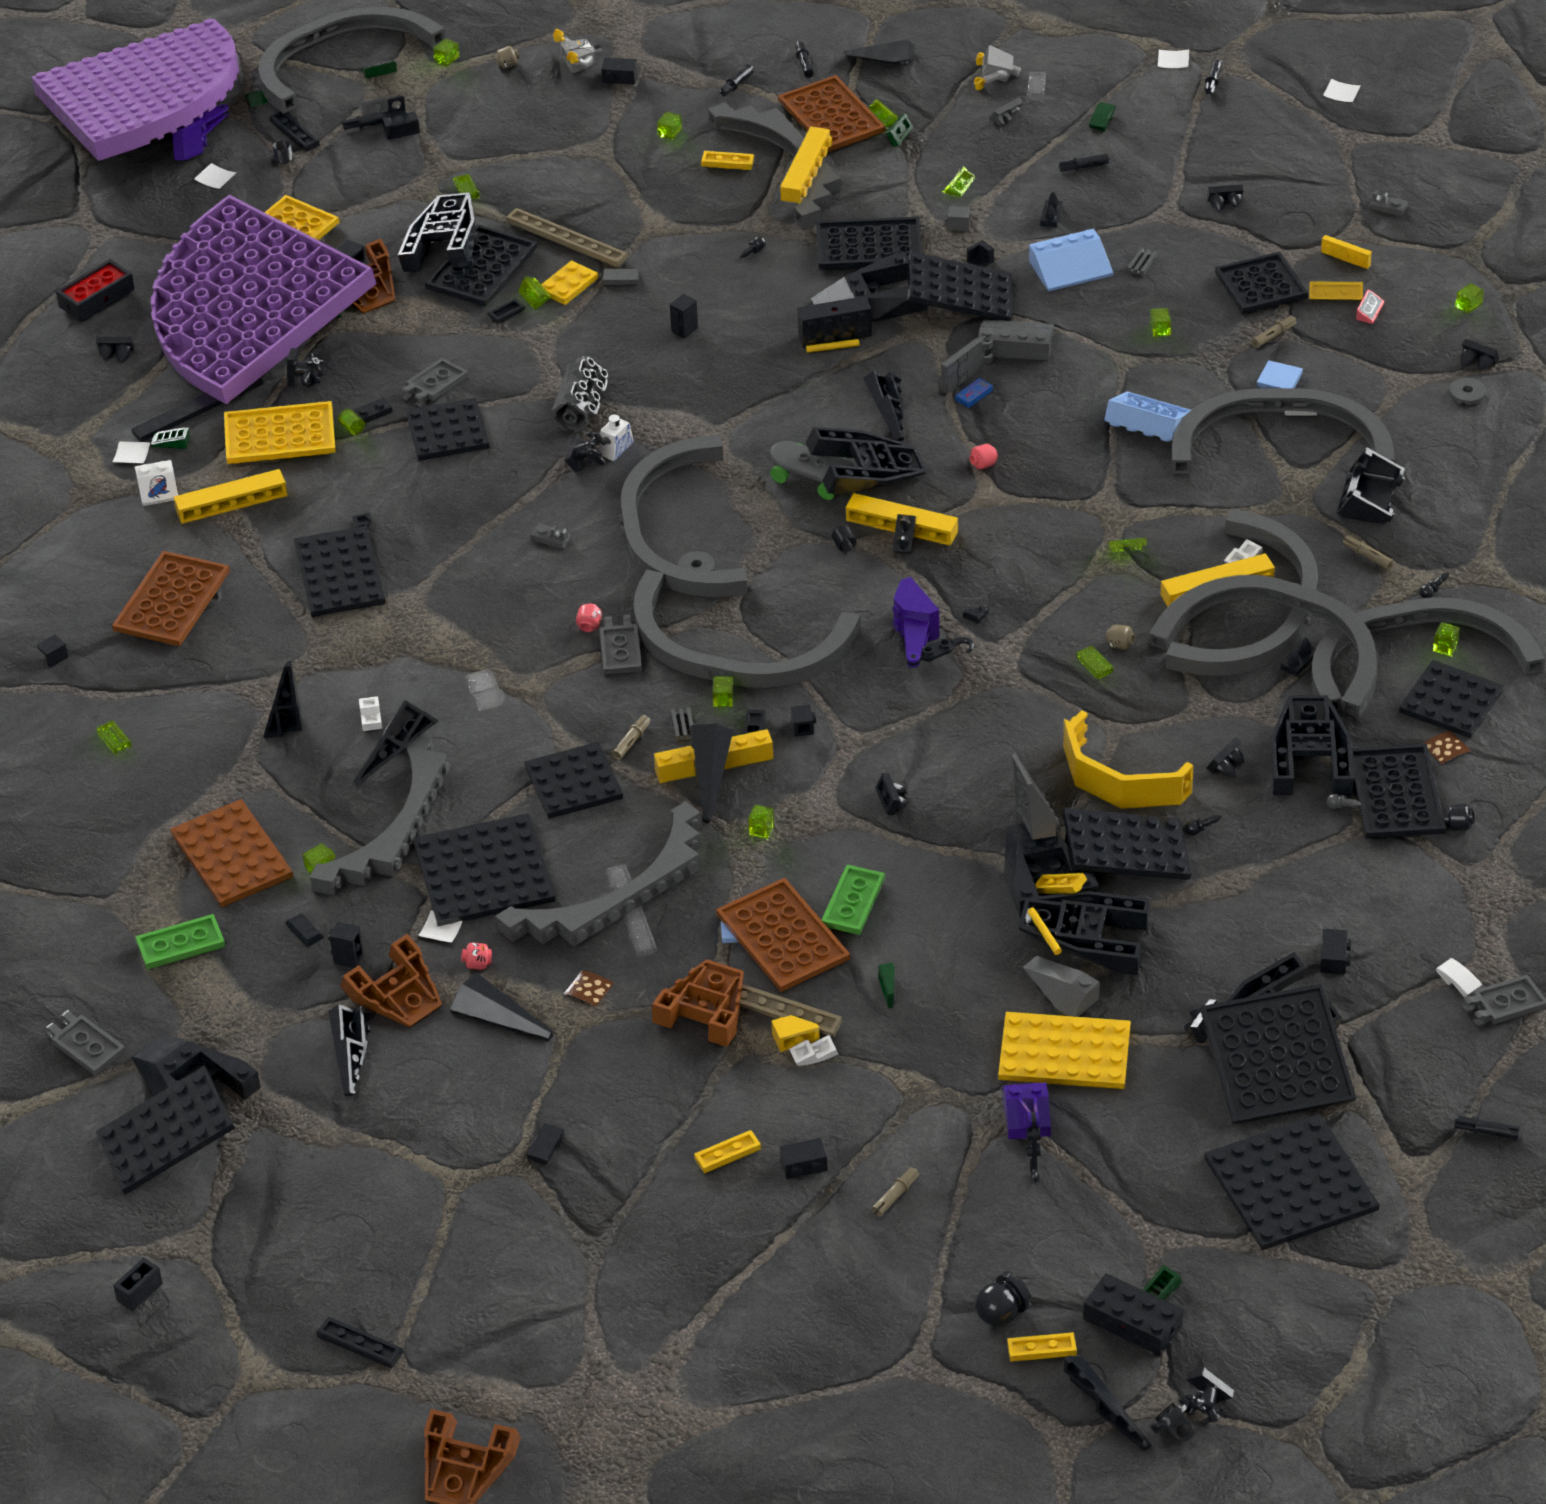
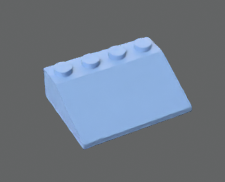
(1070, 260)
(1144, 415)

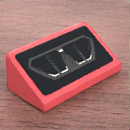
(1369, 307)

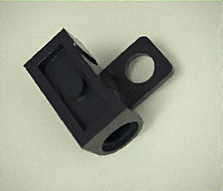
(399, 122)

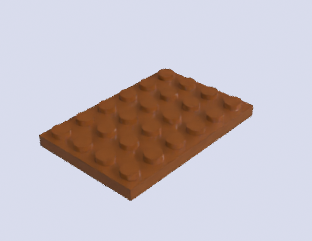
(832, 107)
(171, 598)
(231, 853)
(782, 934)

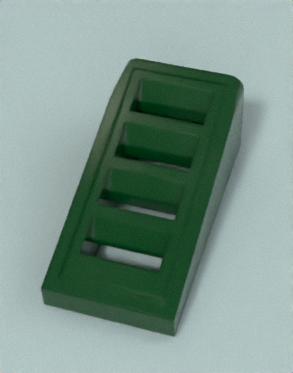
(173, 438)
(886, 978)
(1163, 1272)

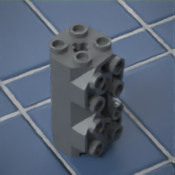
(579, 394)

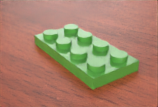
(853, 899)
(180, 941)

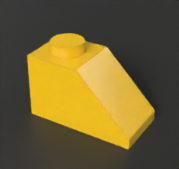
(792, 1031)

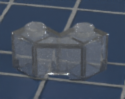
(485, 689)

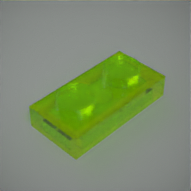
(1119, 545)

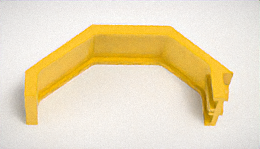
(1117, 788)

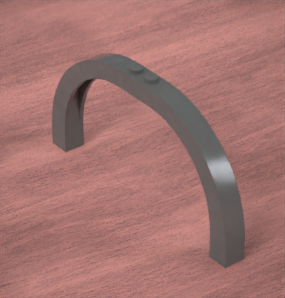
(329, 26)
(1277, 401)
(676, 578)
(1288, 594)
(1426, 610)
(1254, 656)
(743, 673)

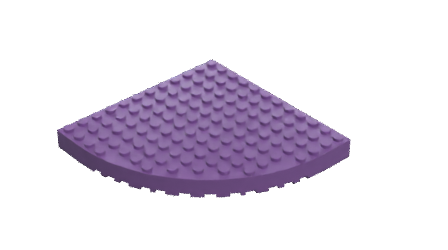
(141, 89)
(246, 294)

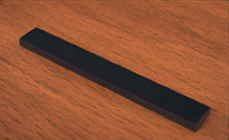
(181, 414)

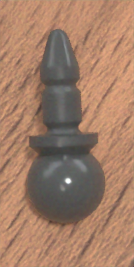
(1336, 801)

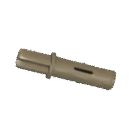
(1279, 328)
(1362, 549)
(635, 732)
(900, 1186)

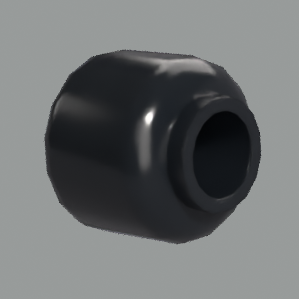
(1459, 817)

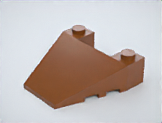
(383, 291)
(401, 994)
(706, 995)
(462, 1470)

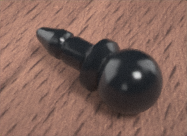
(757, 244)
(1428, 590)
(1193, 827)

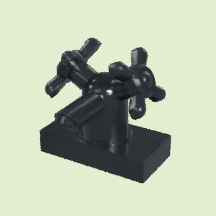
(303, 369)
(579, 450)
(1210, 1391)

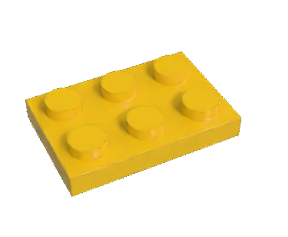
(569, 282)

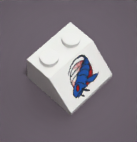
(156, 482)

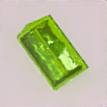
(883, 113)
(960, 183)
(533, 292)

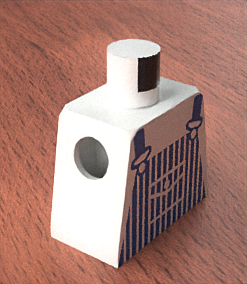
(618, 437)

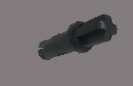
(802, 54)
(1212, 79)
(732, 83)
(365, 120)
(1079, 163)
(1487, 1127)

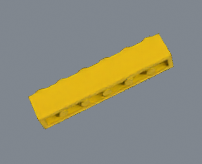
(805, 165)
(230, 496)
(883, 515)
(1176, 586)
(743, 750)

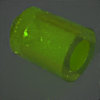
(351, 421)

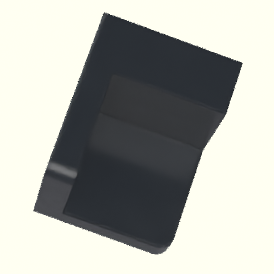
(980, 254)
(54, 650)

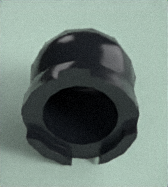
(1000, 1301)

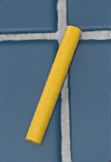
(833, 345)
(1044, 931)

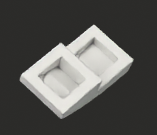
(1247, 550)
(370, 713)
(1460, 976)
(812, 1053)

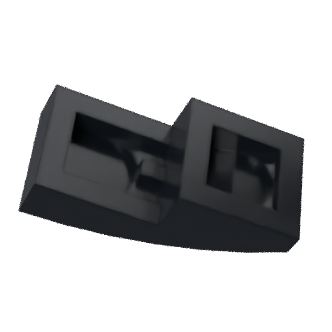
(754, 721)

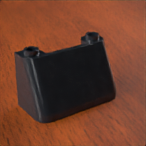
(1370, 488)

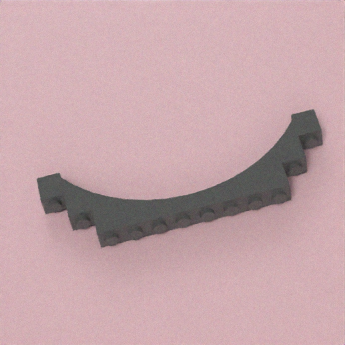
(777, 129)
(387, 850)
(585, 919)

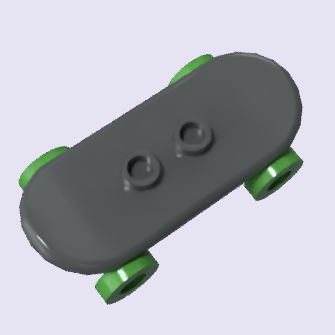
(797, 459)

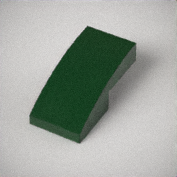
(1101, 116)

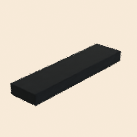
(294, 131)
(360, 1342)

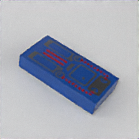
(973, 393)

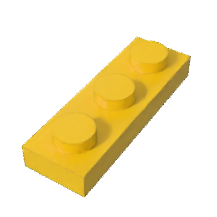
(727, 160)
(1346, 251)
(1335, 290)
(1060, 883)
(727, 1151)
(1042, 1347)

